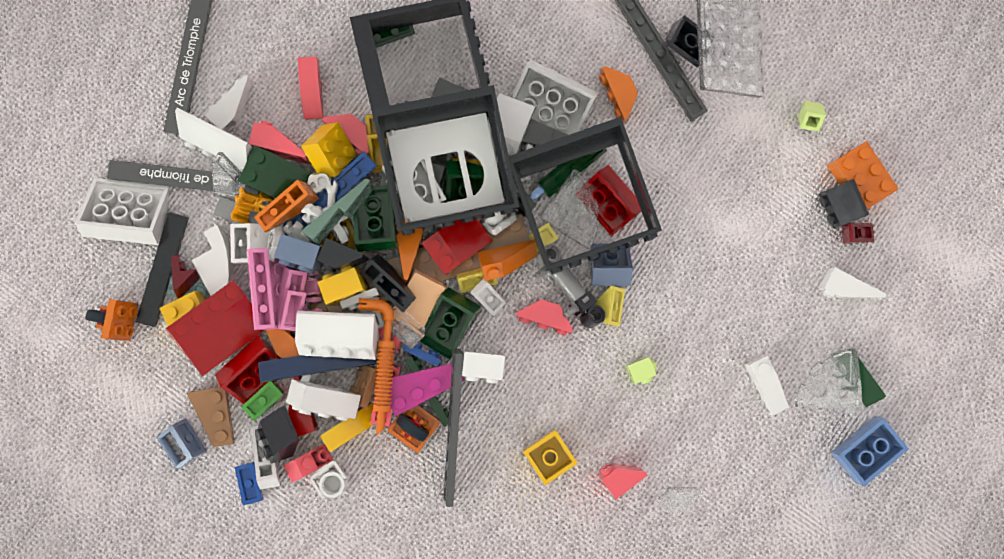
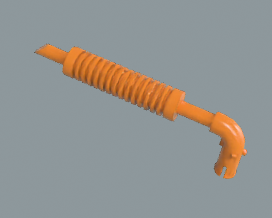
(384, 360)

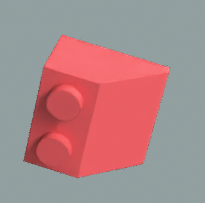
(620, 477)

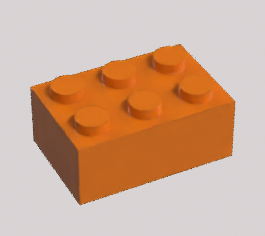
(867, 171)

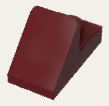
(857, 233)
(182, 278)

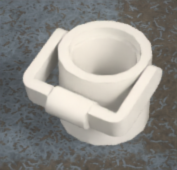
(498, 222)
(332, 482)

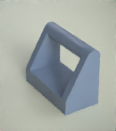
(187, 441)

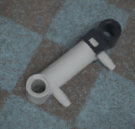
(580, 300)

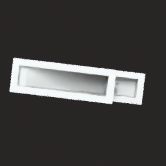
(215, 265)

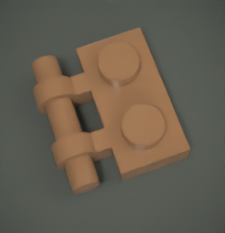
(364, 384)

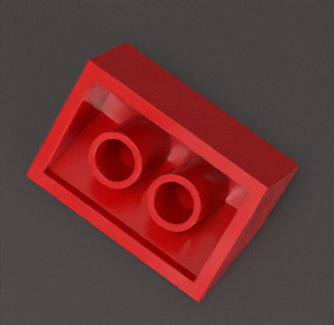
(614, 199)
(241, 373)

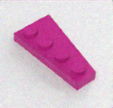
(418, 387)

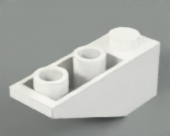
(229, 108)

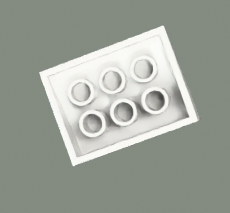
(556, 98)
(211, 139)
(124, 211)

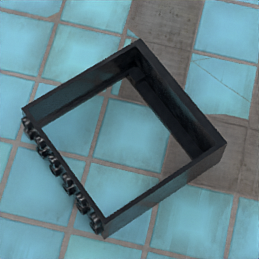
(367, 24)
(572, 148)

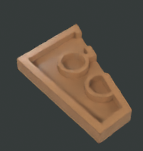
(214, 413)

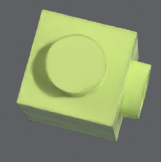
(811, 116)
(642, 370)

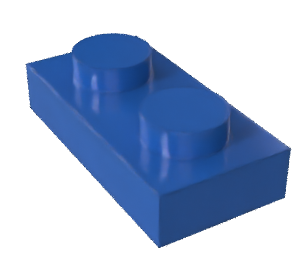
(431, 356)
(248, 484)

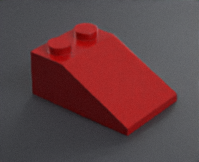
(456, 244)

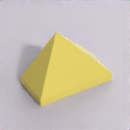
(612, 303)

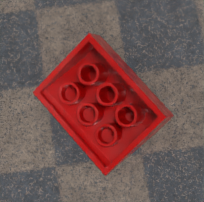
(215, 328)

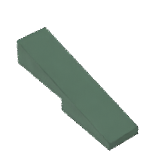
(347, 206)

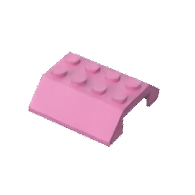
(265, 288)

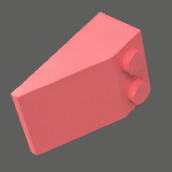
(270, 139)

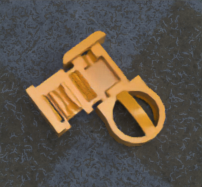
(248, 202)

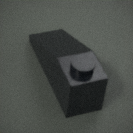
(388, 282)

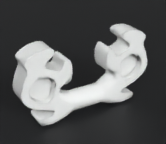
(322, 182)
(310, 215)

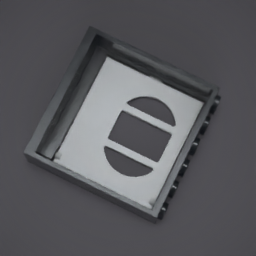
(454, 135)

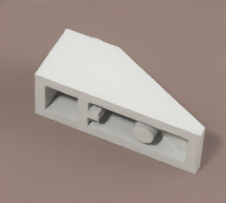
(842, 285)
(767, 384)
(266, 473)

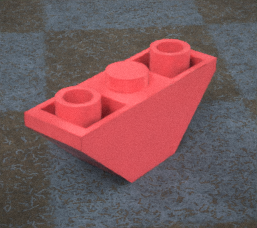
(354, 130)
(546, 315)

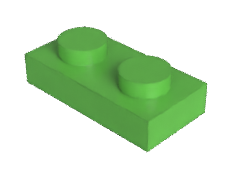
(262, 400)

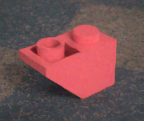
(308, 463)

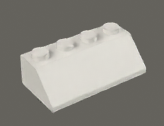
(336, 335)

